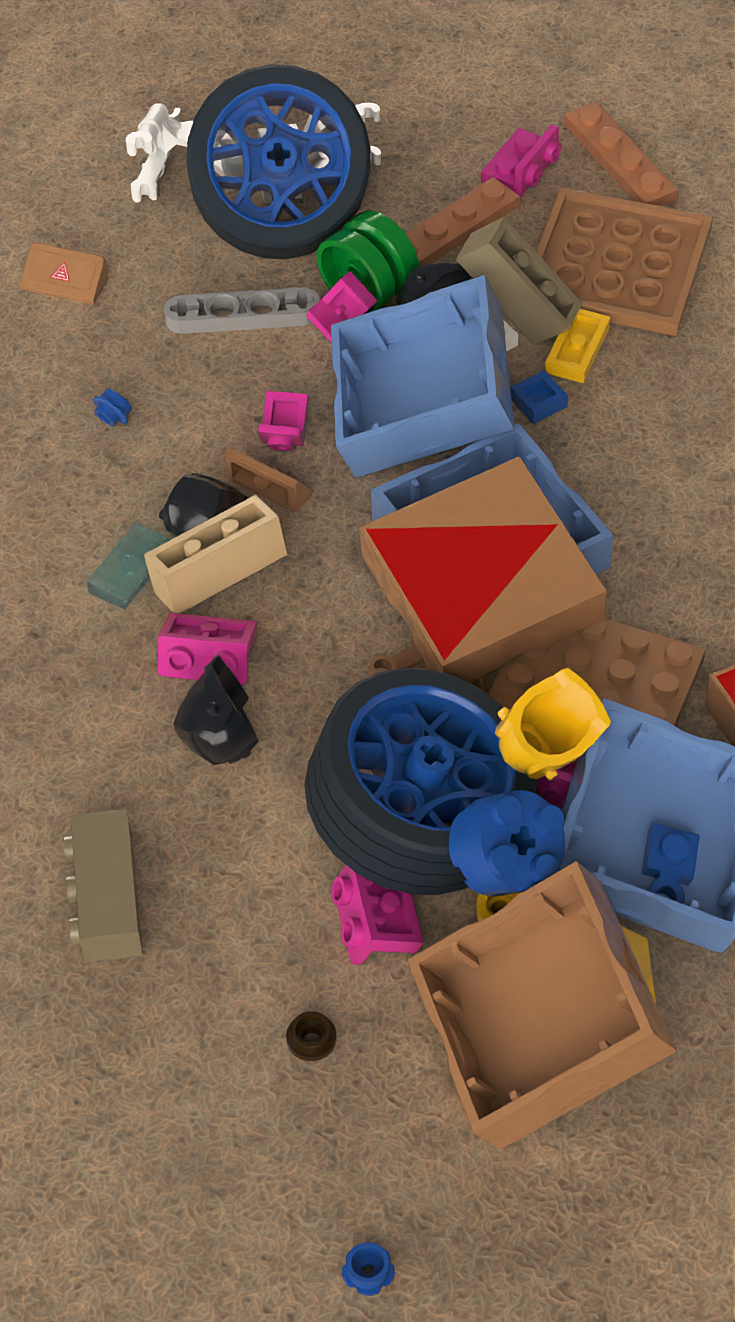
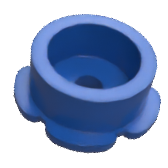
(112, 407)
(368, 1255)

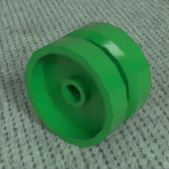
(373, 252)

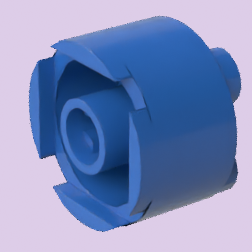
(507, 842)

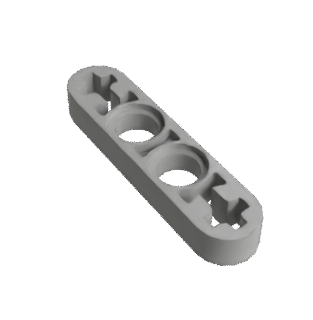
(242, 305)

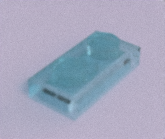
(125, 568)

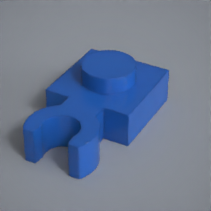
(670, 859)

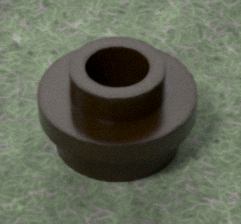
(309, 1023)

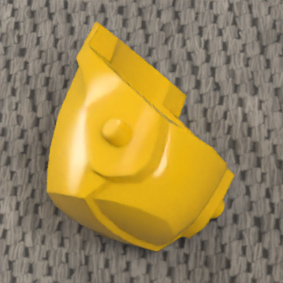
(551, 725)

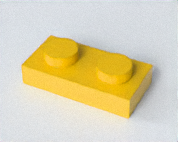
(578, 347)

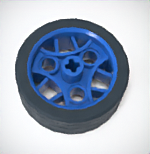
(246, 101)
(429, 759)

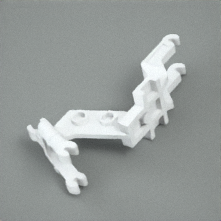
(162, 131)

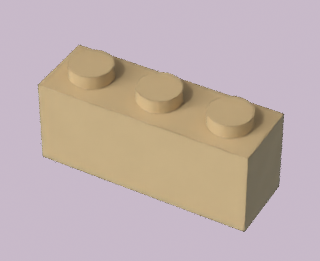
(215, 554)

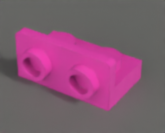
(524, 159)
(192, 641)
(374, 917)

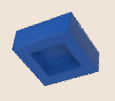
(538, 396)

